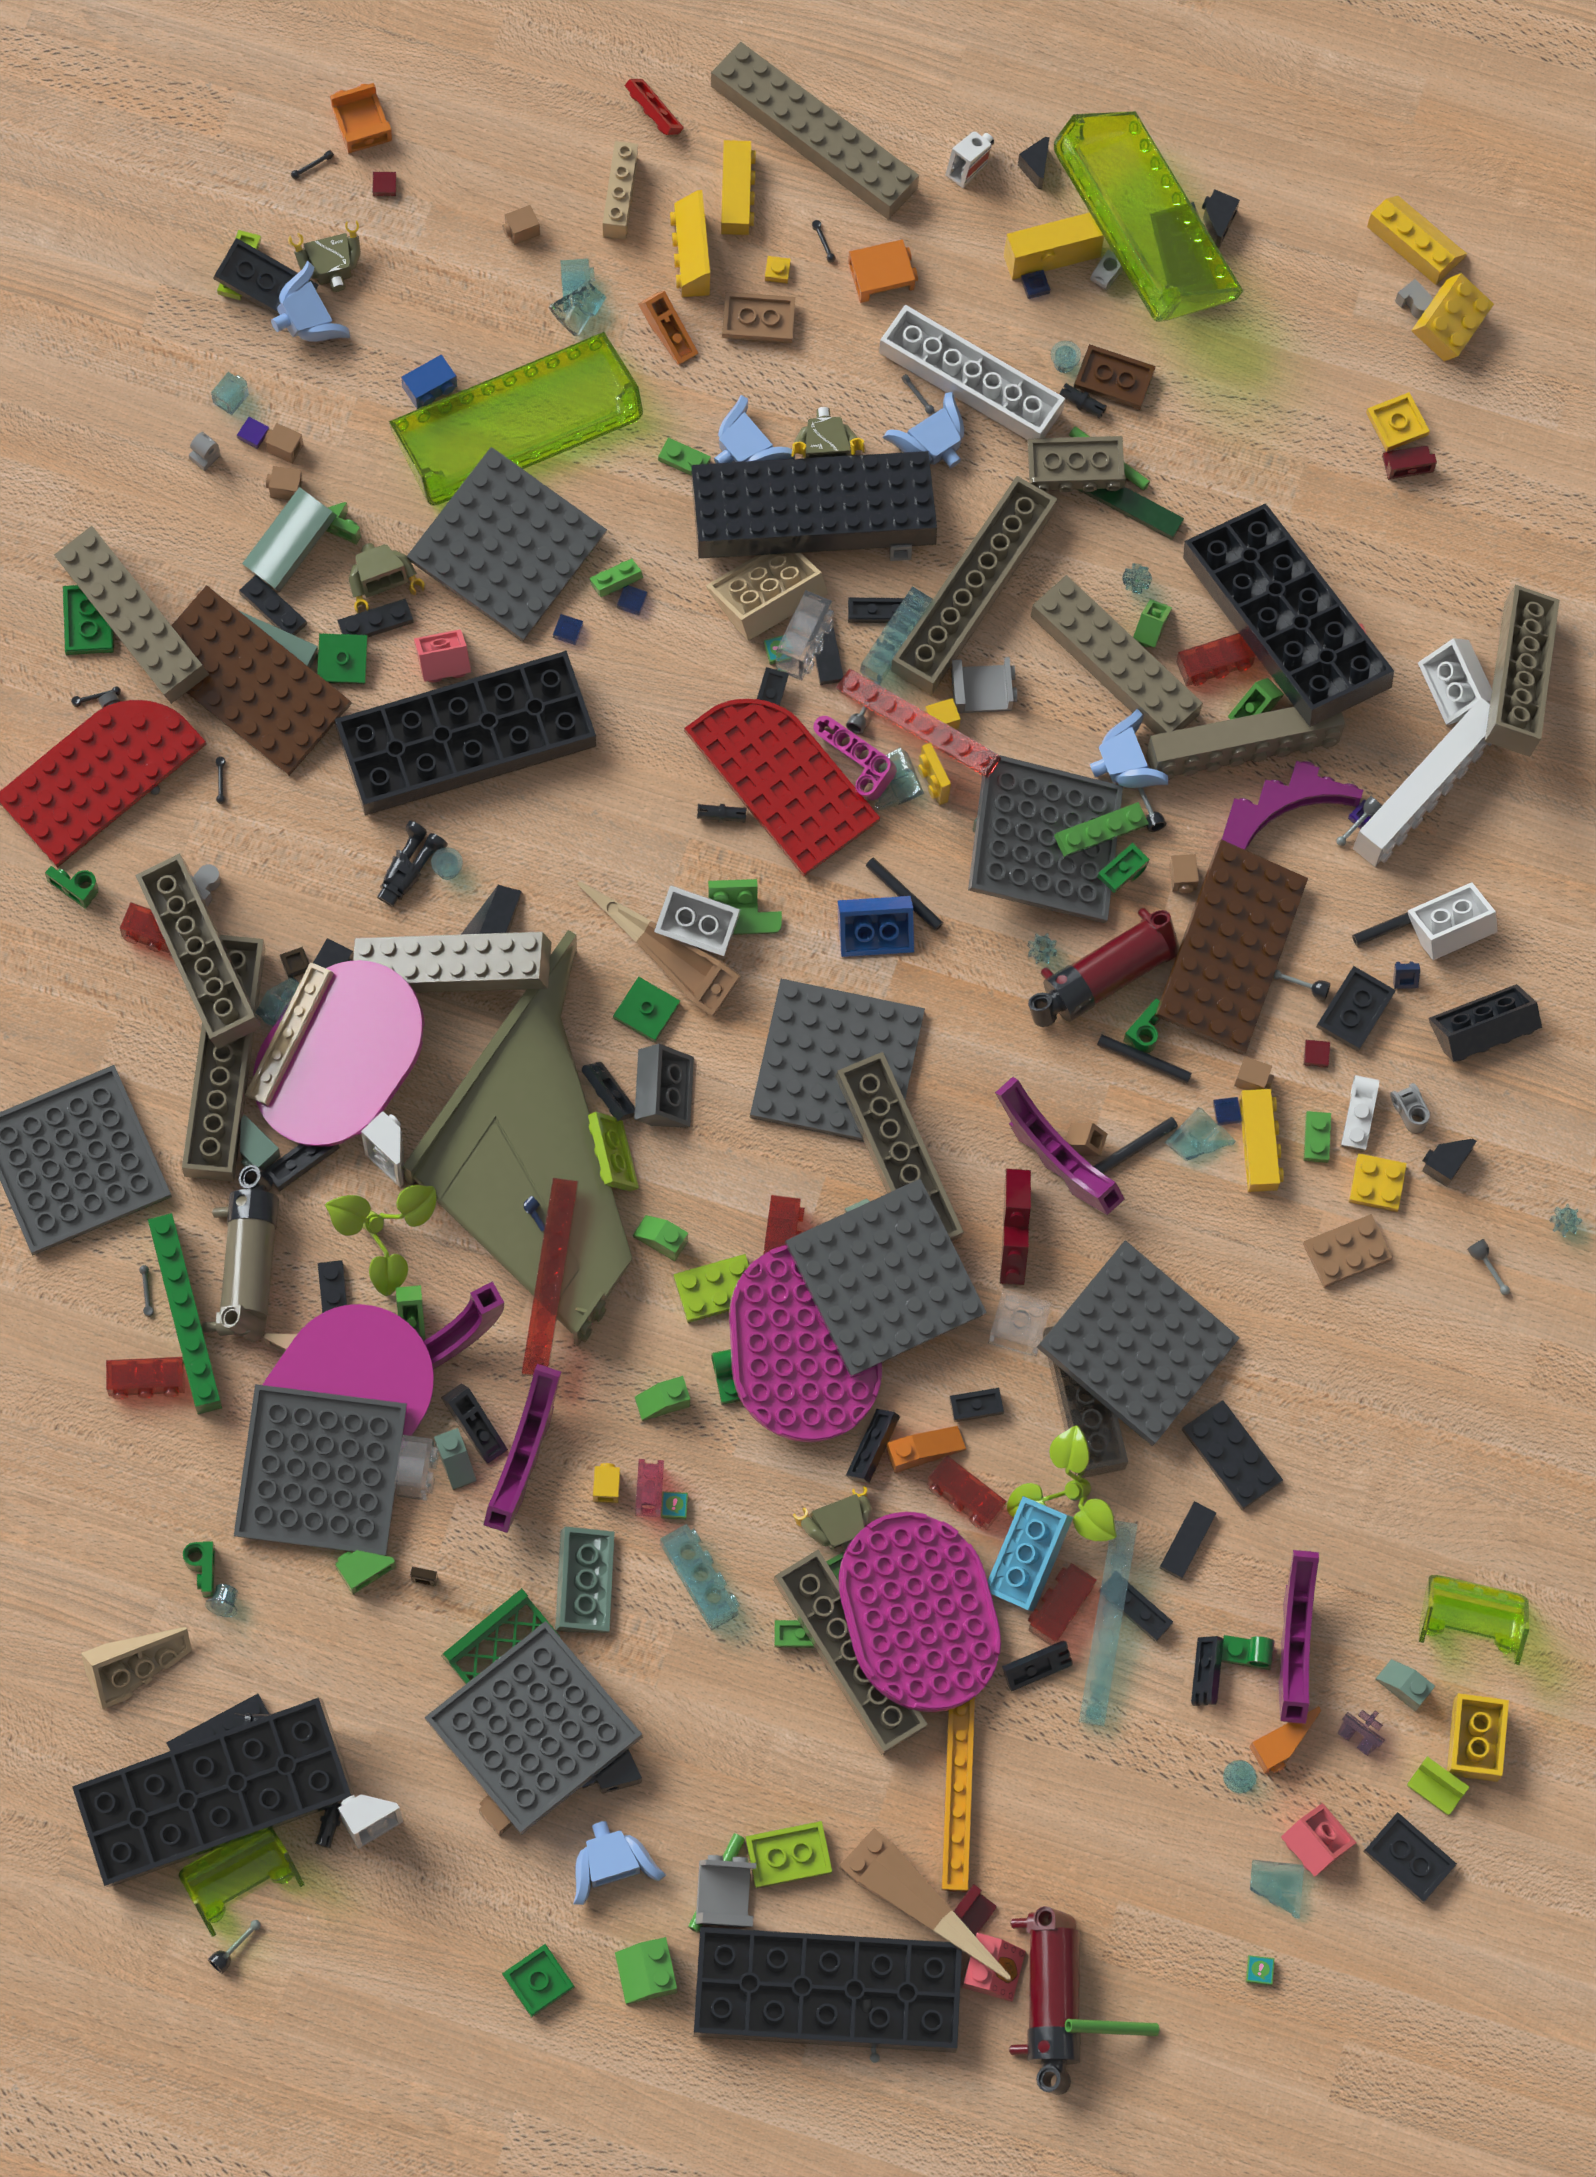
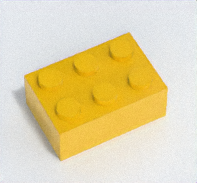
(1452, 317)
(1477, 1737)

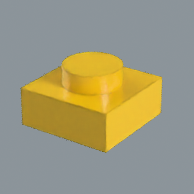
(777, 269)

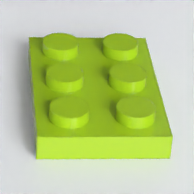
(612, 1151)
(710, 1287)
(789, 1854)

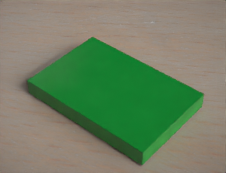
(83, 625)

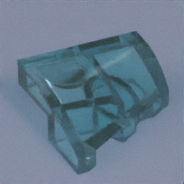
(577, 307)
(905, 783)
(1198, 1136)
(1279, 1884)

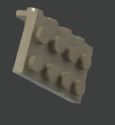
(1076, 463)

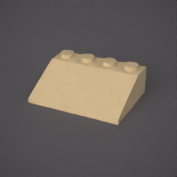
(765, 590)

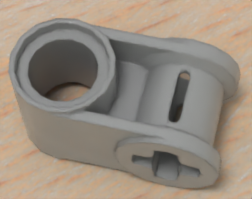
(1408, 1104)

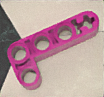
(853, 751)

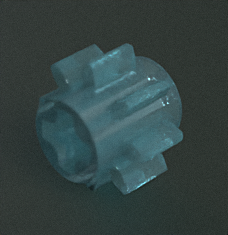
(1137, 578)
(1036, 945)
(1571, 1217)

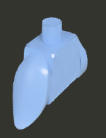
(304, 312)
(937, 434)
(744, 441)
(1125, 758)
(611, 1859)

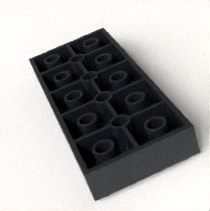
(813, 504)
(1288, 615)
(465, 732)
(213, 1792)
(811, 1984)

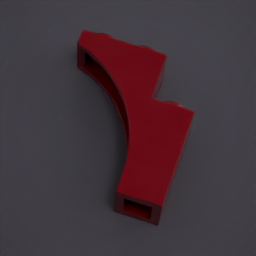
(1015, 1226)

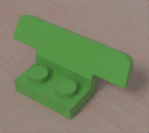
(744, 896)

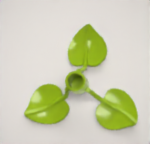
(354, 1212)
(1072, 1452)

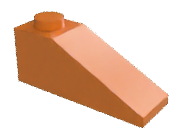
(668, 326)
(924, 1448)
(1277, 1746)

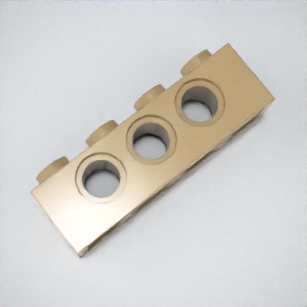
(620, 190)

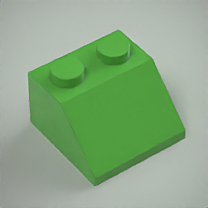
(646, 1971)

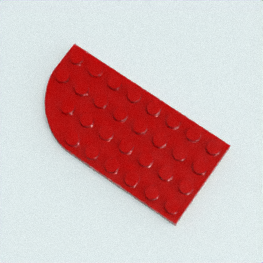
(98, 774)
(783, 779)

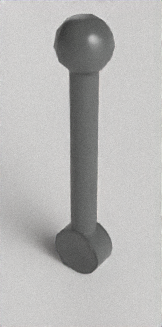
(928, 408)
(148, 1310)

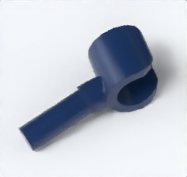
(530, 1207)

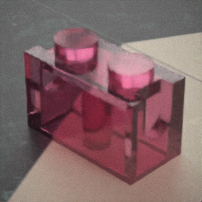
(649, 1488)

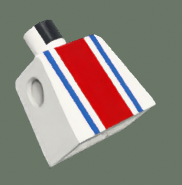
(969, 158)

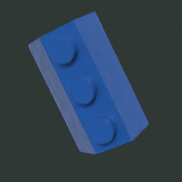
(876, 926)

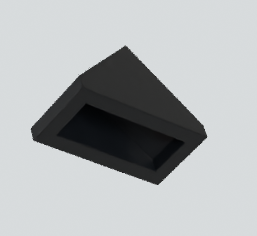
(1033, 161)

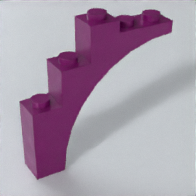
(1276, 799)
(1055, 1153)
(524, 1450)
(1296, 1636)

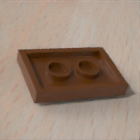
(1114, 377)

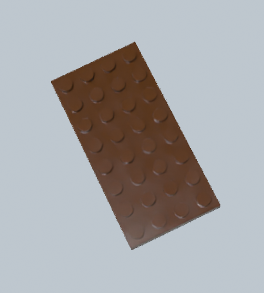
(257, 683)
(1231, 947)

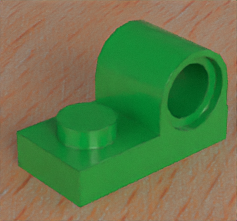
(1124, 867)
(71, 888)
(1143, 1027)
(724, 1378)
(206, 1565)
(1251, 1652)

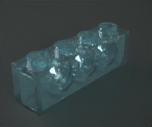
(880, 657)
(713, 1613)

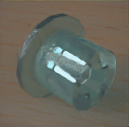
(1065, 356)
(447, 863)
(223, 1601)
(1239, 1776)

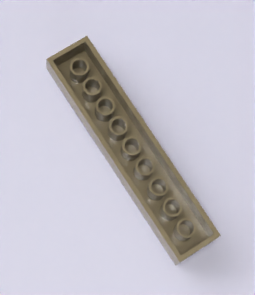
(814, 130)
(974, 585)
(222, 1080)

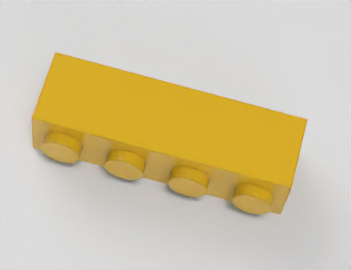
(736, 187)
(1259, 1140)

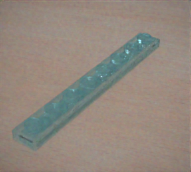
(1108, 1624)

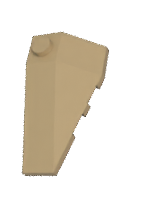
(126, 1664)

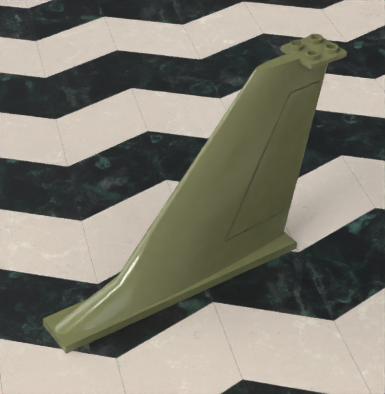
(508, 1136)

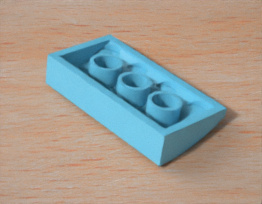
(1028, 1553)

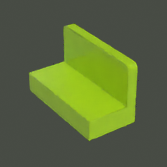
(1437, 1786)

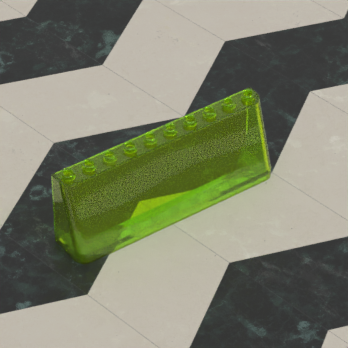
(1144, 215)
(521, 415)

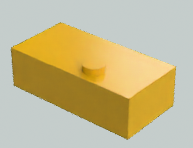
(1053, 245)

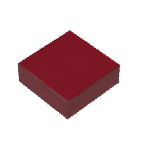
(384, 183)
(1316, 1053)

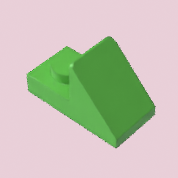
(343, 528)

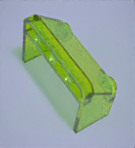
(1476, 1611)
(234, 1870)

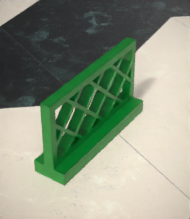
(488, 1626)

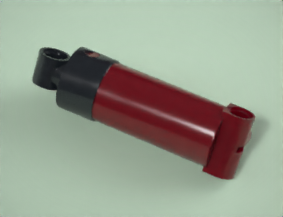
(1106, 969)
(1052, 1996)

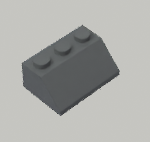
(664, 1087)

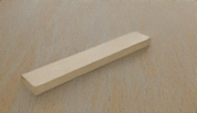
(289, 1034)

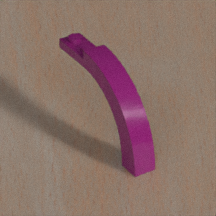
(472, 1323)

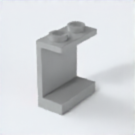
(983, 687)
(724, 1892)

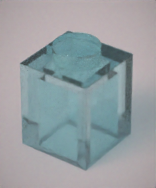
(230, 393)

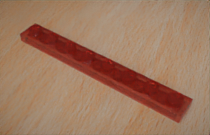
(918, 723)
(550, 1275)

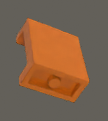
(360, 118)
(881, 268)

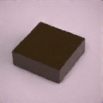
(294, 962)
(424, 1576)

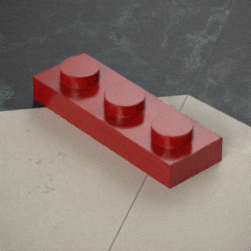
(653, 107)

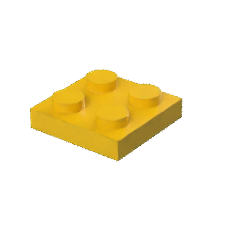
(1397, 421)
(933, 771)
(1377, 1182)

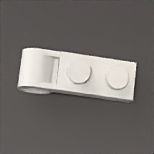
(1360, 1112)

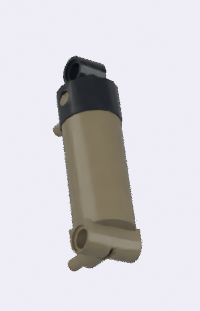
(248, 1257)

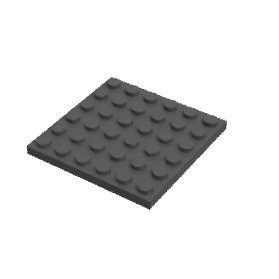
(506, 544)
(1016, 843)
(815, 1036)
(76, 1160)
(885, 1277)
(1138, 1343)
(320, 1470)
(533, 1727)

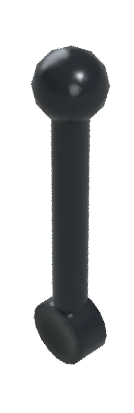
(295, 174)
(816, 225)
(76, 701)
(220, 762)

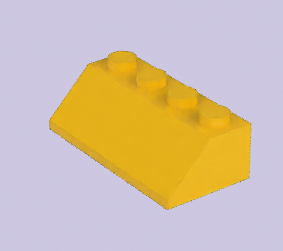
(1415, 238)
(691, 246)

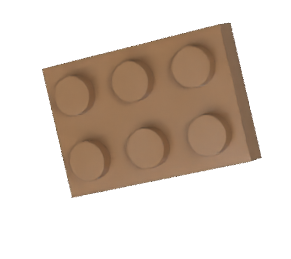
(758, 317)
(1347, 1250)

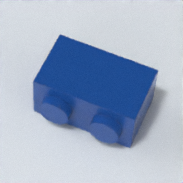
(429, 382)

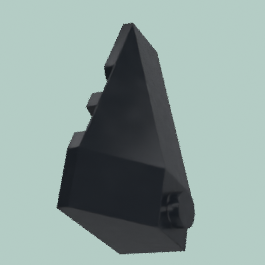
(496, 913)

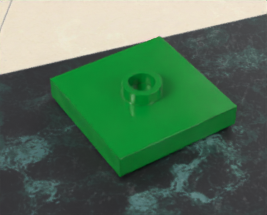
(342, 658)
(646, 1009)
(538, 1980)

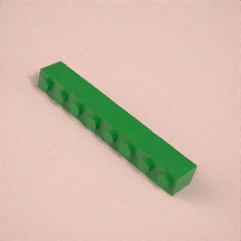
(184, 1314)

